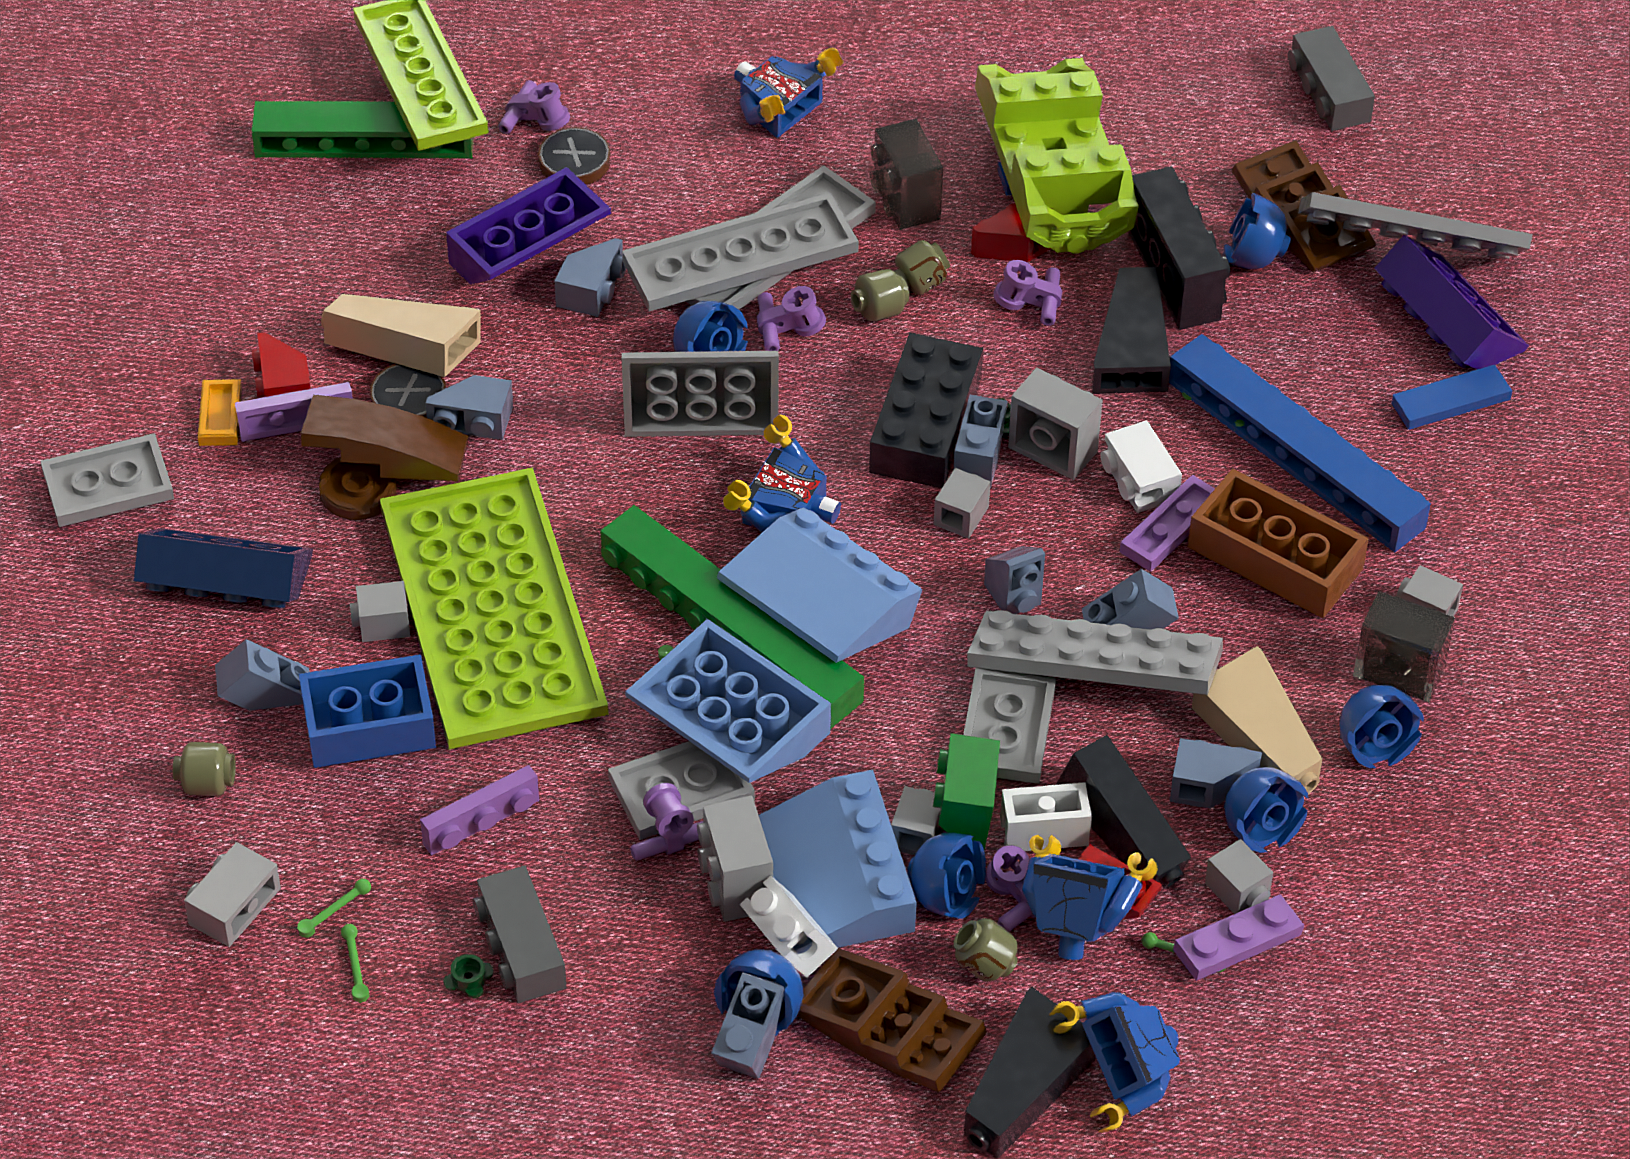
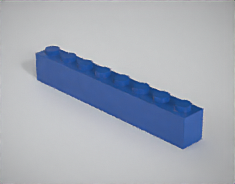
(1299, 443)

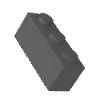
(1331, 78)
(519, 934)

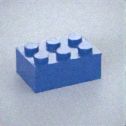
(367, 711)

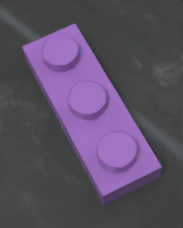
(281, 412)
(1165, 525)
(480, 810)
(1238, 937)

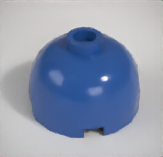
(1257, 234)
(710, 328)
(1380, 725)
(1265, 807)
(947, 874)
(766, 966)

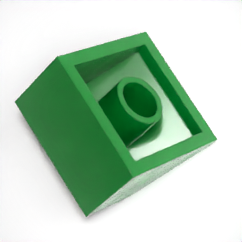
(967, 785)

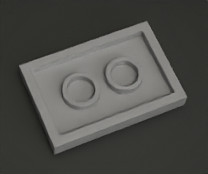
(107, 480)
(1017, 713)
(686, 766)

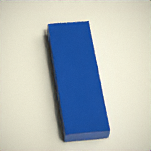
(1451, 397)

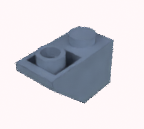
(590, 277)
(474, 406)
(981, 436)
(1016, 578)
(1136, 602)
(258, 678)
(1208, 771)
(749, 1026)

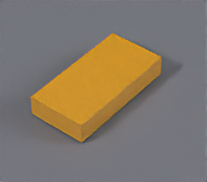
(218, 413)

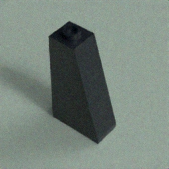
(1134, 338)
(1125, 812)
(1025, 1074)

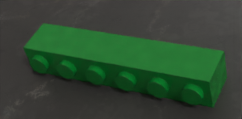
(340, 131)

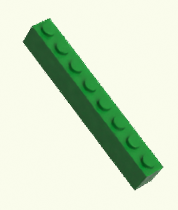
(690, 587)

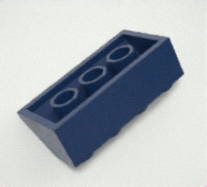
(221, 565)

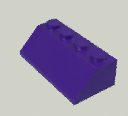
(523, 226)
(1448, 305)

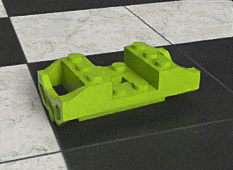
(1058, 154)

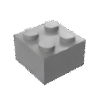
(1055, 423)
(733, 854)

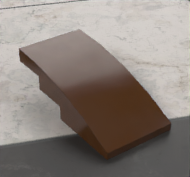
(1287, 177)
(384, 435)
(889, 1019)

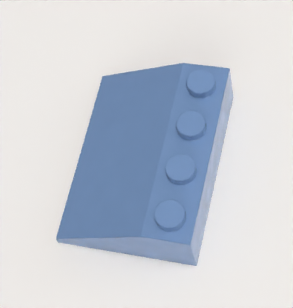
(822, 585)
(733, 703)
(842, 860)

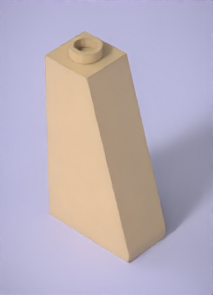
(403, 332)
(1255, 713)

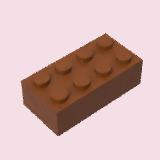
(1277, 543)

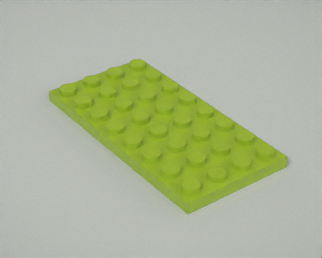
(492, 608)

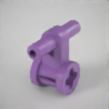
(536, 103)
(1030, 289)
(788, 316)
(672, 822)
(1010, 883)

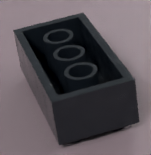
(1175, 241)
(925, 410)

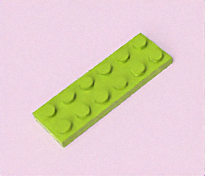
(420, 72)

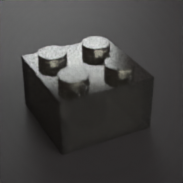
(907, 174)
(1403, 646)

